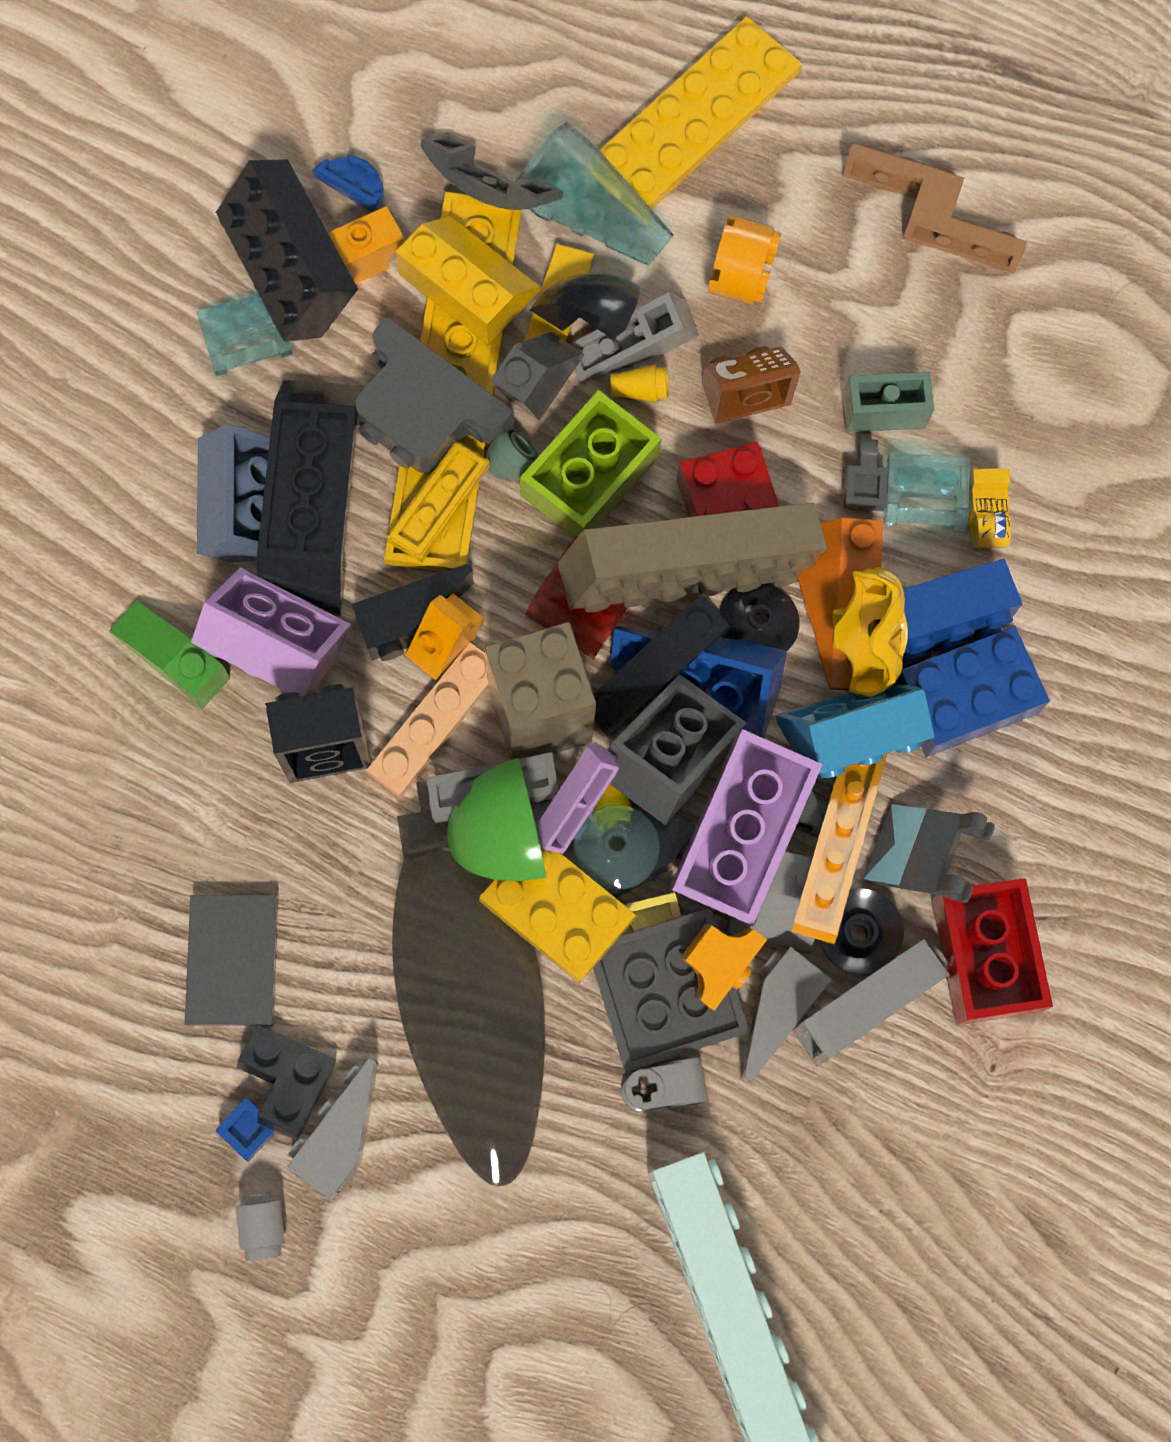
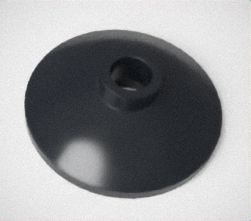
(782, 616)
(882, 928)

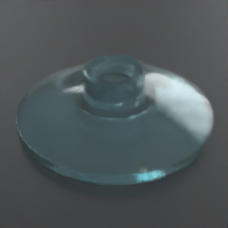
(617, 868)

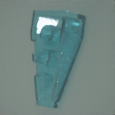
(595, 197)

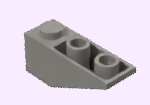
(338, 1142)

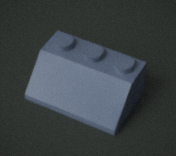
(230, 493)

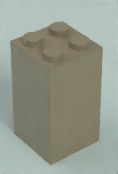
(540, 692)

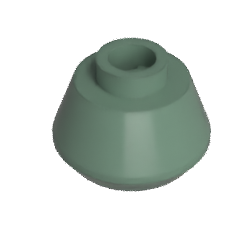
(510, 454)

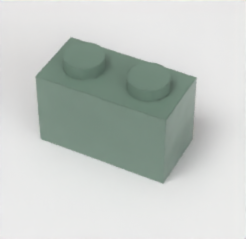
(888, 401)

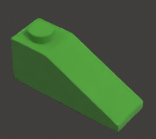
(171, 654)

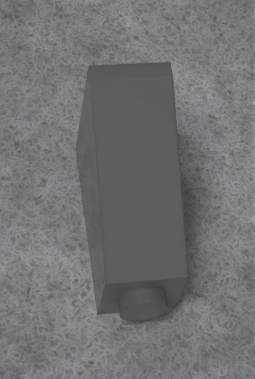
(536, 372)

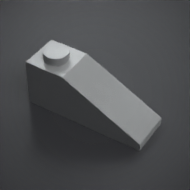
(650, 333)
(780, 1004)

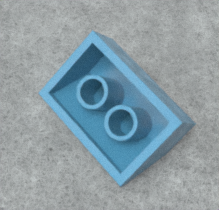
(858, 727)

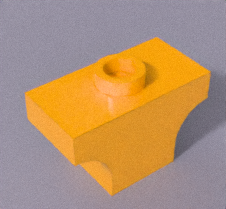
(368, 243)
(443, 634)
(721, 961)

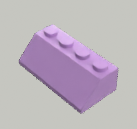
(745, 826)

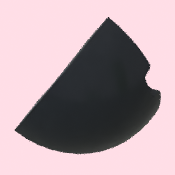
(595, 297)

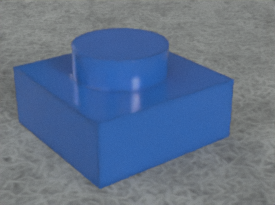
(243, 1131)

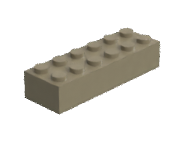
(690, 556)

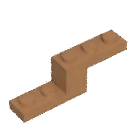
(935, 201)

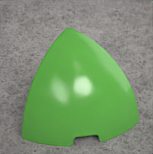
(496, 828)

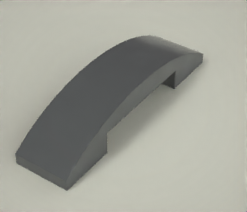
(456, 163)

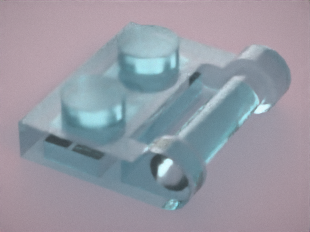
(238, 324)
(928, 479)

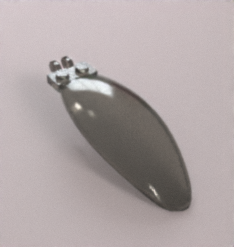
(467, 1003)

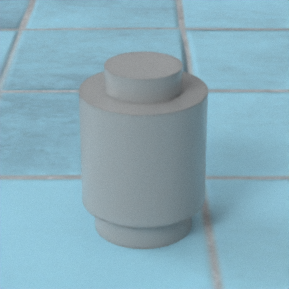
(260, 1226)

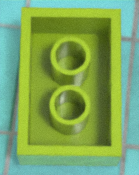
(590, 465)

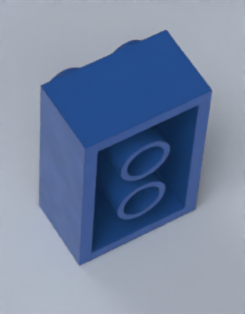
(958, 609)
(977, 689)

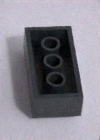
(286, 250)

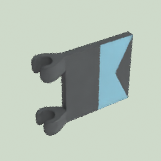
(919, 848)

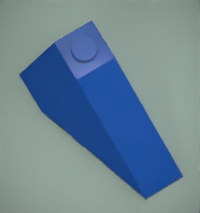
(731, 671)

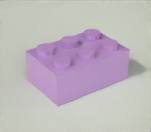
(270, 633)

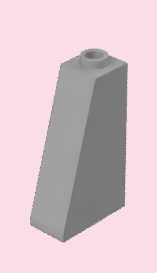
(871, 1001)

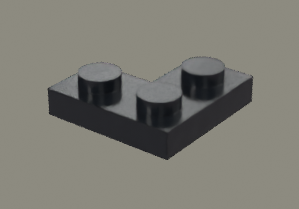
(297, 1078)

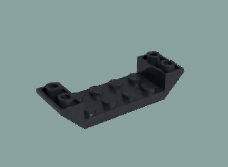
(308, 491)

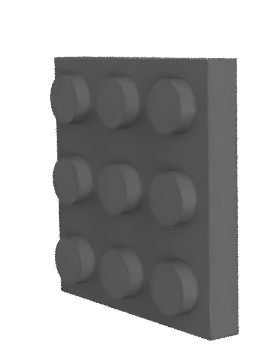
(653, 993)

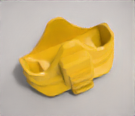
(878, 652)

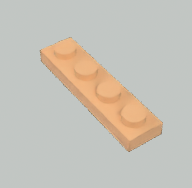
(432, 722)

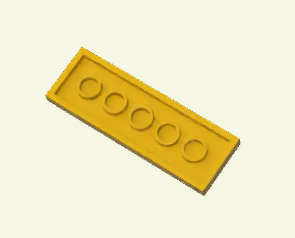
(700, 111)

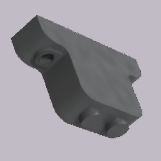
(423, 402)

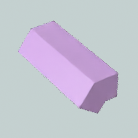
(576, 798)

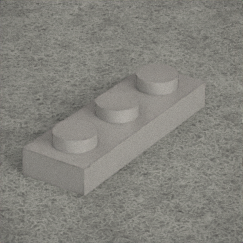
(452, 788)

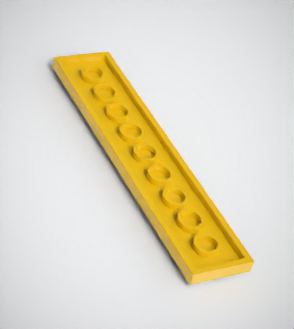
(476, 360)

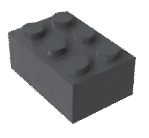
(673, 748)

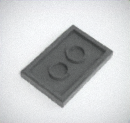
(231, 960)

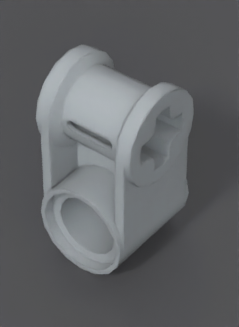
(673, 1086)

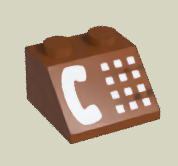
(750, 383)

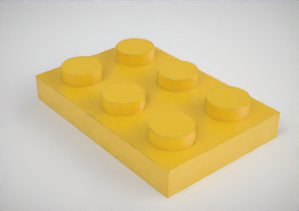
(561, 914)

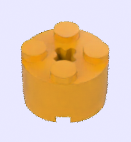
(741, 260)

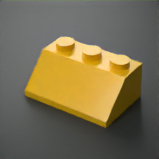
(464, 277)

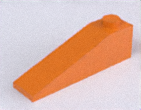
(830, 586)

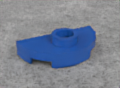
(353, 179)

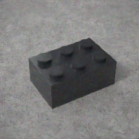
(318, 733)

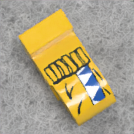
(989, 508)

